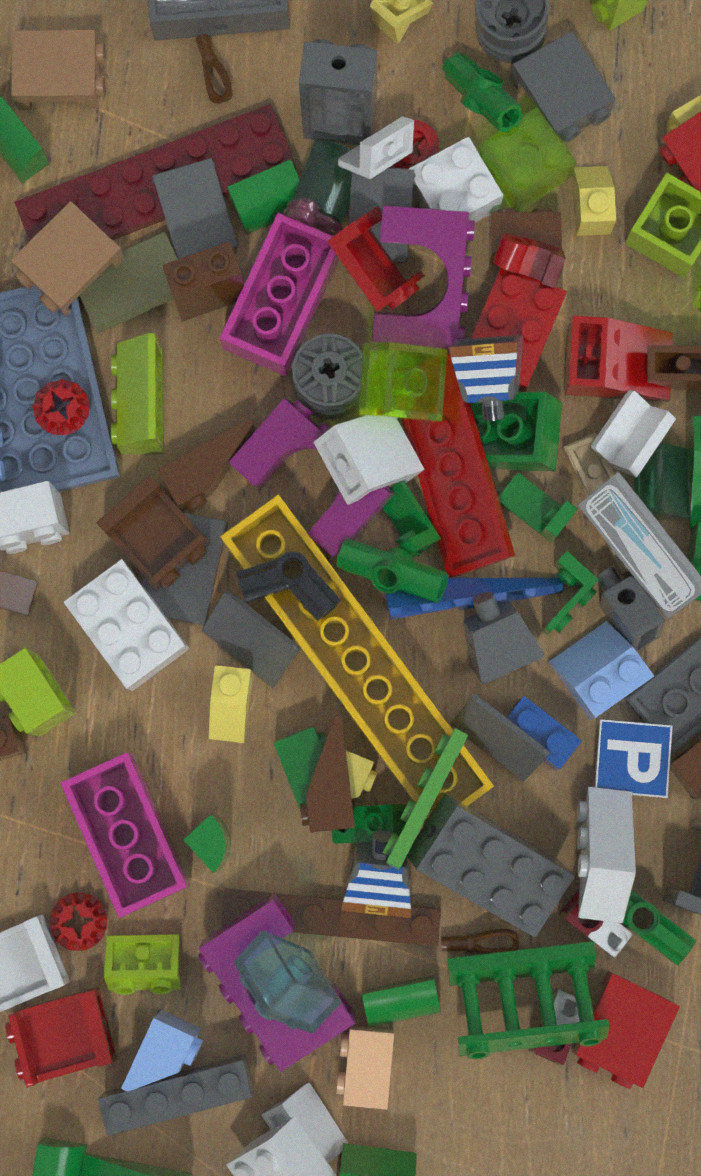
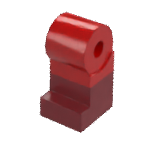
(530, 258)

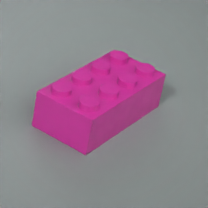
(280, 295)
(125, 834)

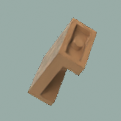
(56, 67)
(65, 258)

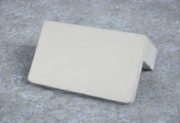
(380, 149)
(632, 434)
(312, 1116)

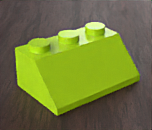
(138, 396)

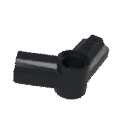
(308, 588)

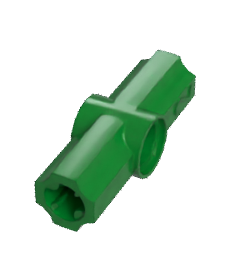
(482, 92)
(392, 570)
(662, 933)

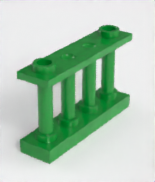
(539, 965)

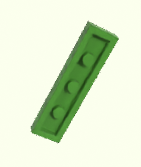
(431, 783)

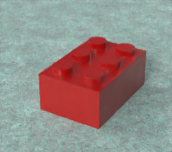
(521, 308)

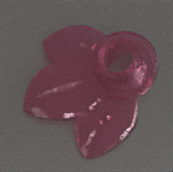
(306, 212)

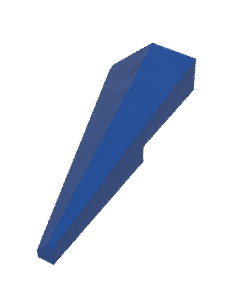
(462, 591)

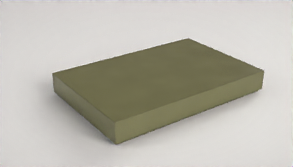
(131, 287)

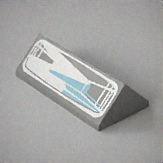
(642, 545)

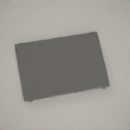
(389, 187)
(194, 208)
(250, 638)
(500, 738)

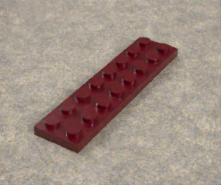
(123, 195)

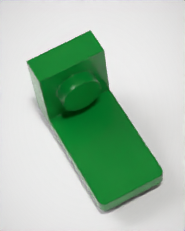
(536, 507)
(410, 521)
(572, 573)
(369, 820)

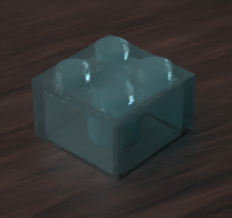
(286, 982)

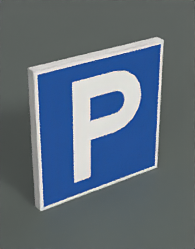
(634, 757)

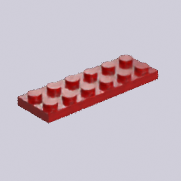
(459, 485)

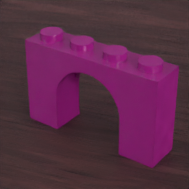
(446, 235)
(290, 431)
(221, 949)

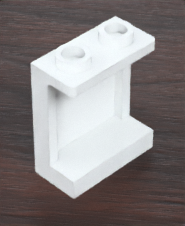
(367, 455)
(29, 963)

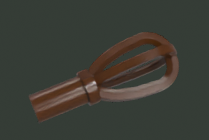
(209, 61)
(468, 942)

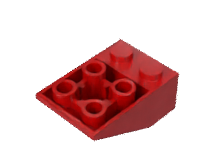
(611, 357)

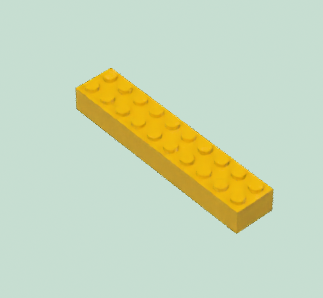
(356, 660)

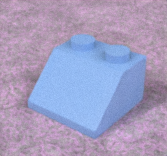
(600, 670)
(164, 1050)

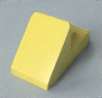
(396, 15)

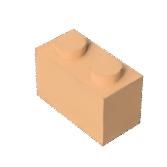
(367, 1067)

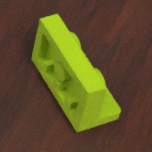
(142, 963)

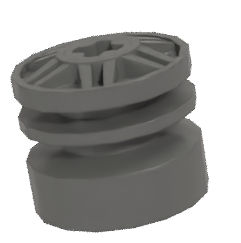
(513, 42)
(325, 396)

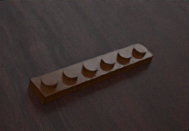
(325, 918)

